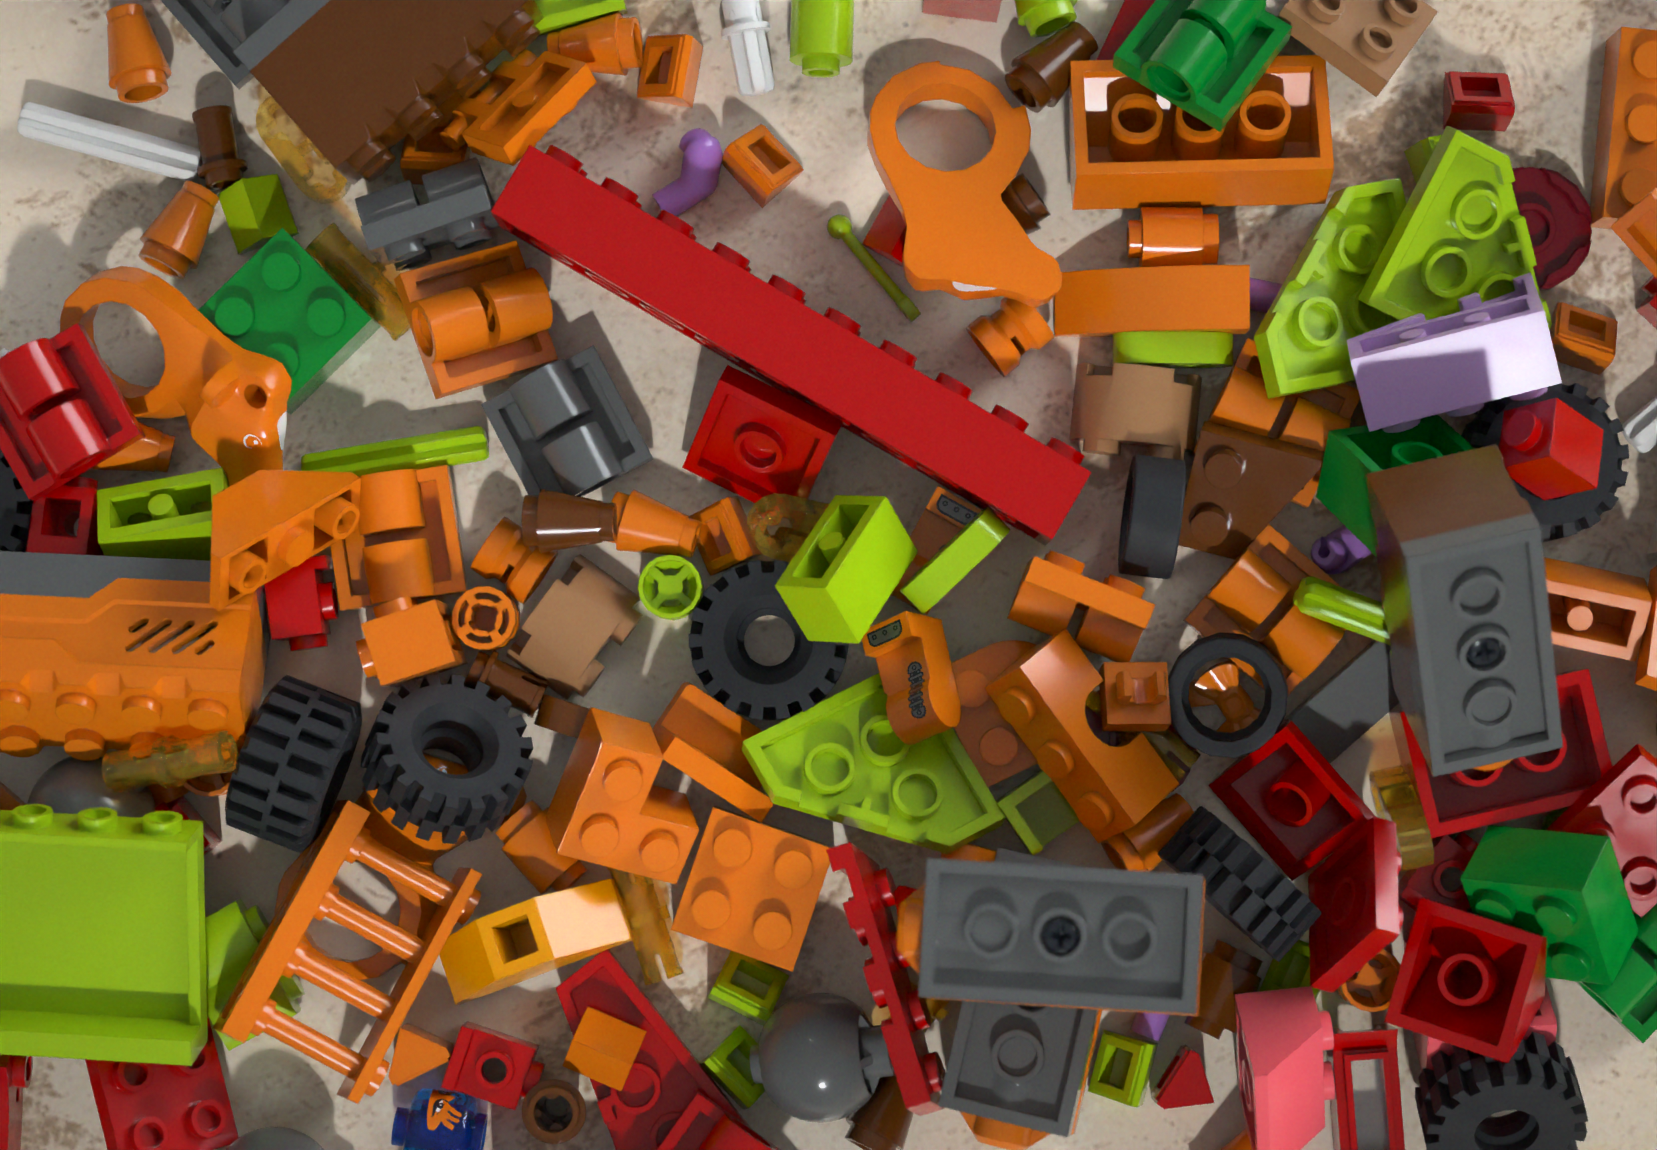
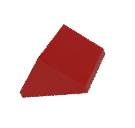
(1291, 800)
(1469, 980)

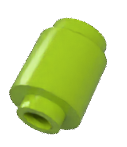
(821, 36)

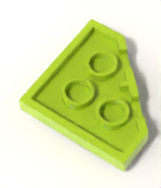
(1454, 235)
(1318, 305)
(855, 771)

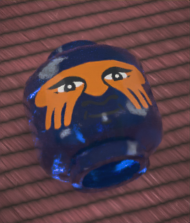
(440, 1122)

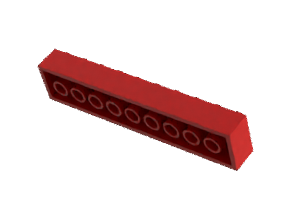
(788, 344)

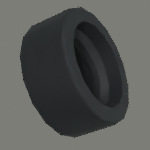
(1151, 517)
(1227, 743)

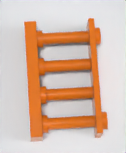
(285, 954)

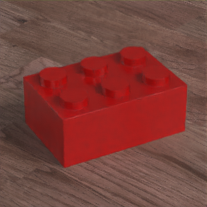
(1523, 785)

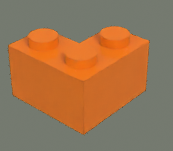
(612, 811)

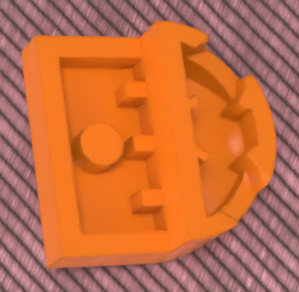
(982, 730)

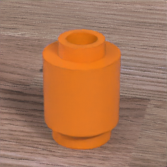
(1173, 237)
(533, 852)

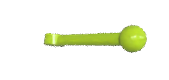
(840, 228)

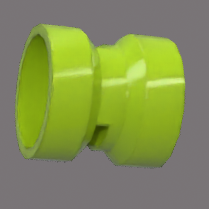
(664, 581)

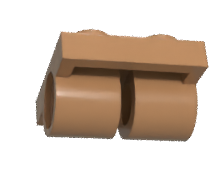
(1360, 36)

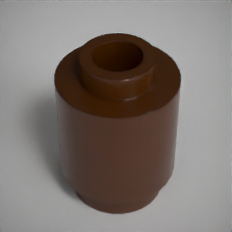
(1223, 974)

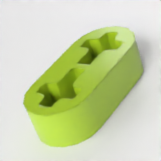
(1174, 349)
(955, 560)

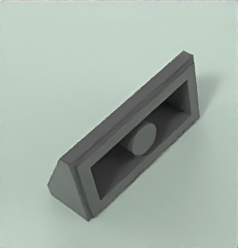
(1348, 702)

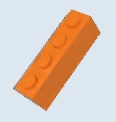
(1147, 152)

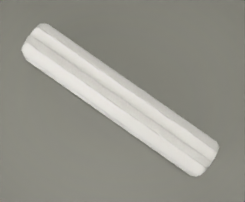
(109, 142)

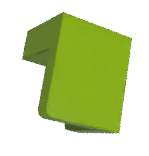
(1037, 811)

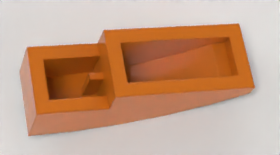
(1153, 300)

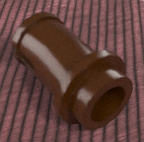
(218, 147)
(504, 679)

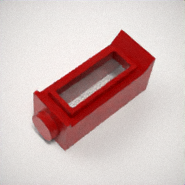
(1366, 1090)

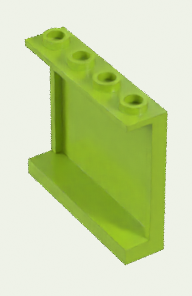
(102, 936)

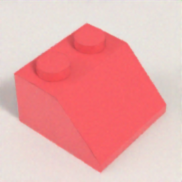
(1283, 1066)

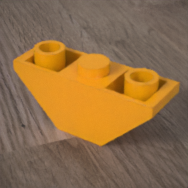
(533, 939)

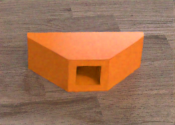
(276, 524)

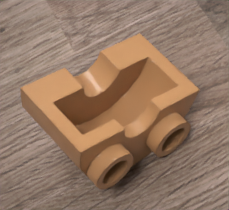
(1135, 408)
(574, 627)

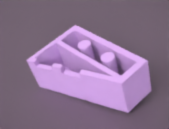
(1455, 359)

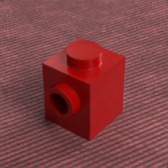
(1551, 449)

